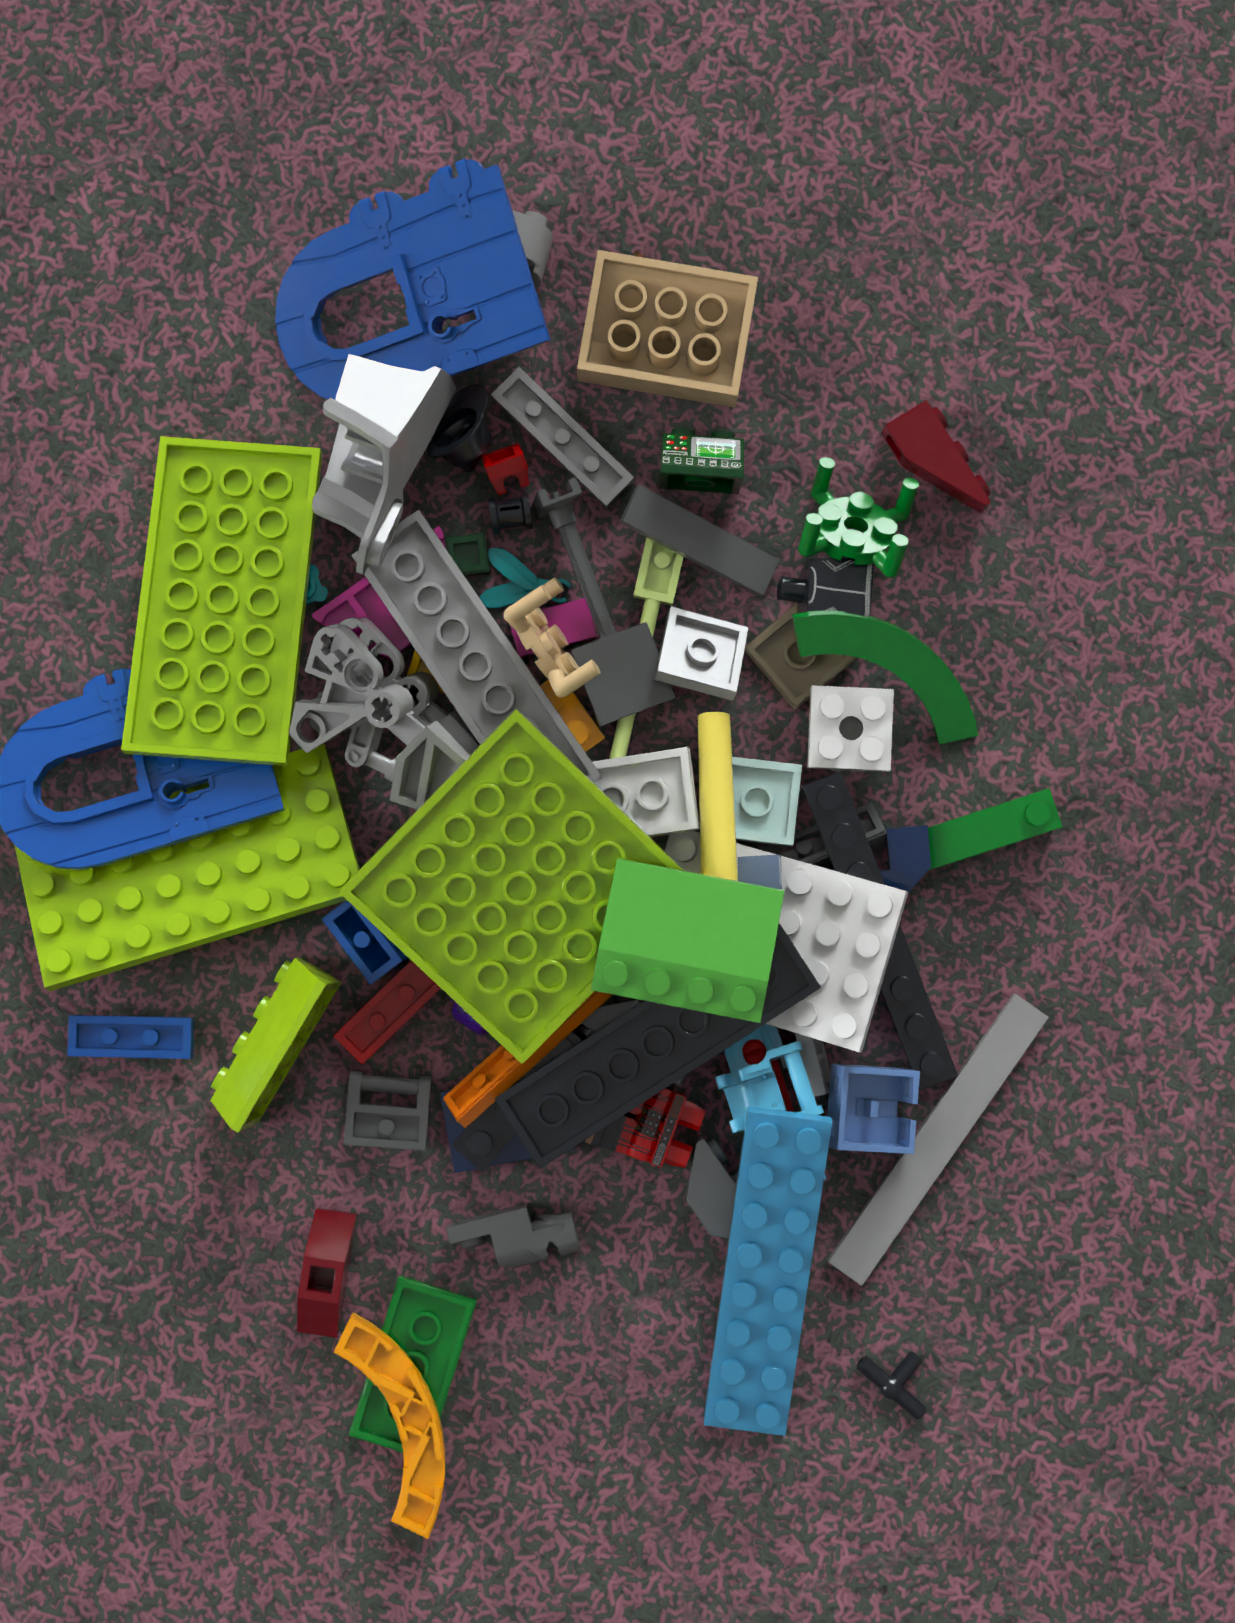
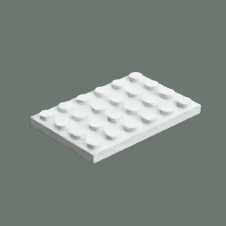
(840, 930)

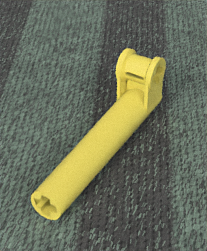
(716, 797)

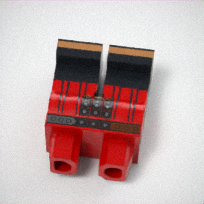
(651, 1130)

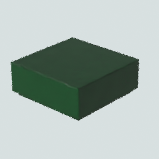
(469, 553)

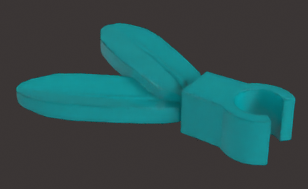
(521, 579)

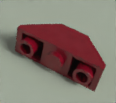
(325, 1272)

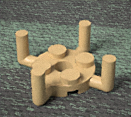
(548, 642)

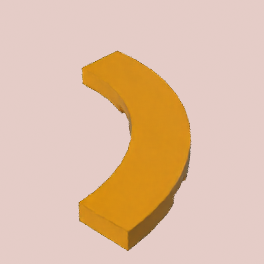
(414, 1415)

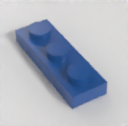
(131, 1036)

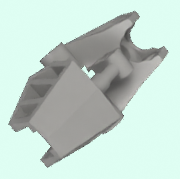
(359, 700)

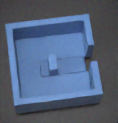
(866, 1106)

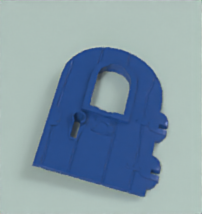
(451, 256)
(131, 821)

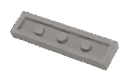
(562, 437)

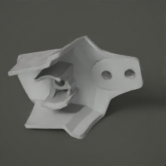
(382, 433)

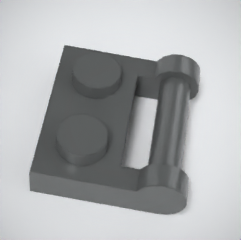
(387, 1124)

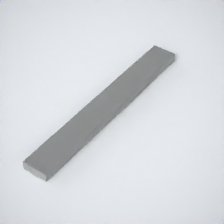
(937, 1139)

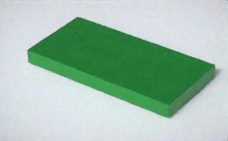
(431, 1330)

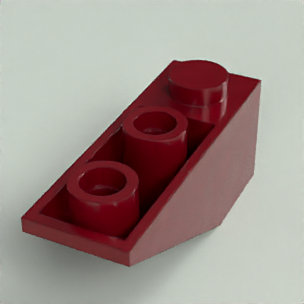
(928, 452)

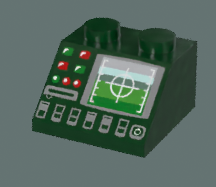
(702, 462)

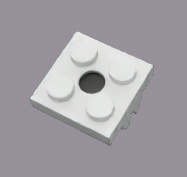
(850, 728)

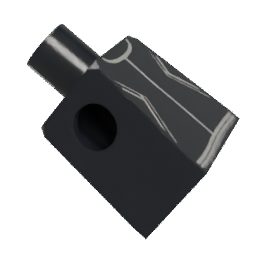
(830, 586)

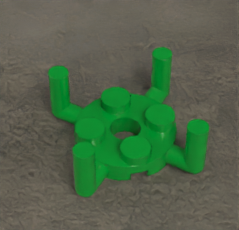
(877, 536)

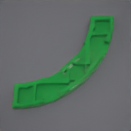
(898, 652)

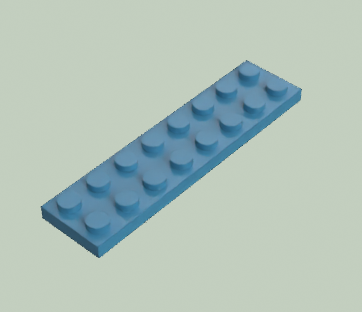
(767, 1270)

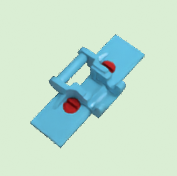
(758, 1078)

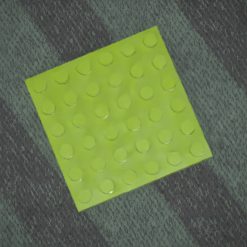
(505, 884)

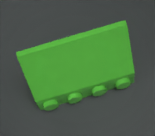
(688, 940)

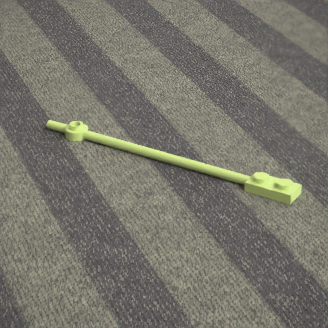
(657, 586)

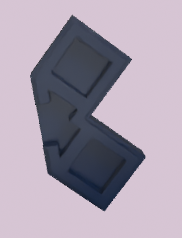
(907, 856)

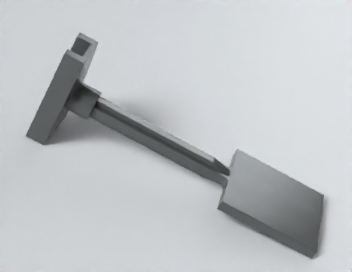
(624, 657)

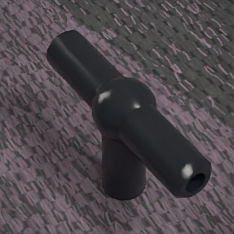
(892, 1385)

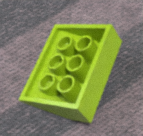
(273, 1043)

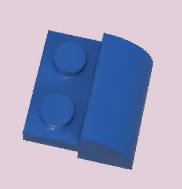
(363, 942)

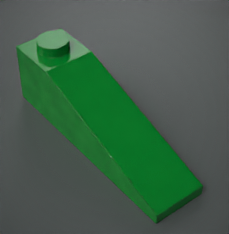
(993, 828)

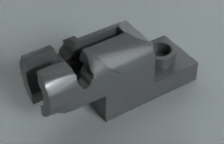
(516, 1236)

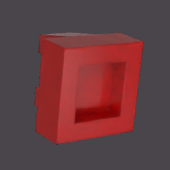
(506, 463)

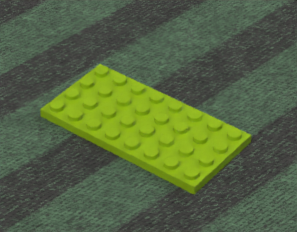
(222, 601)
(198, 888)

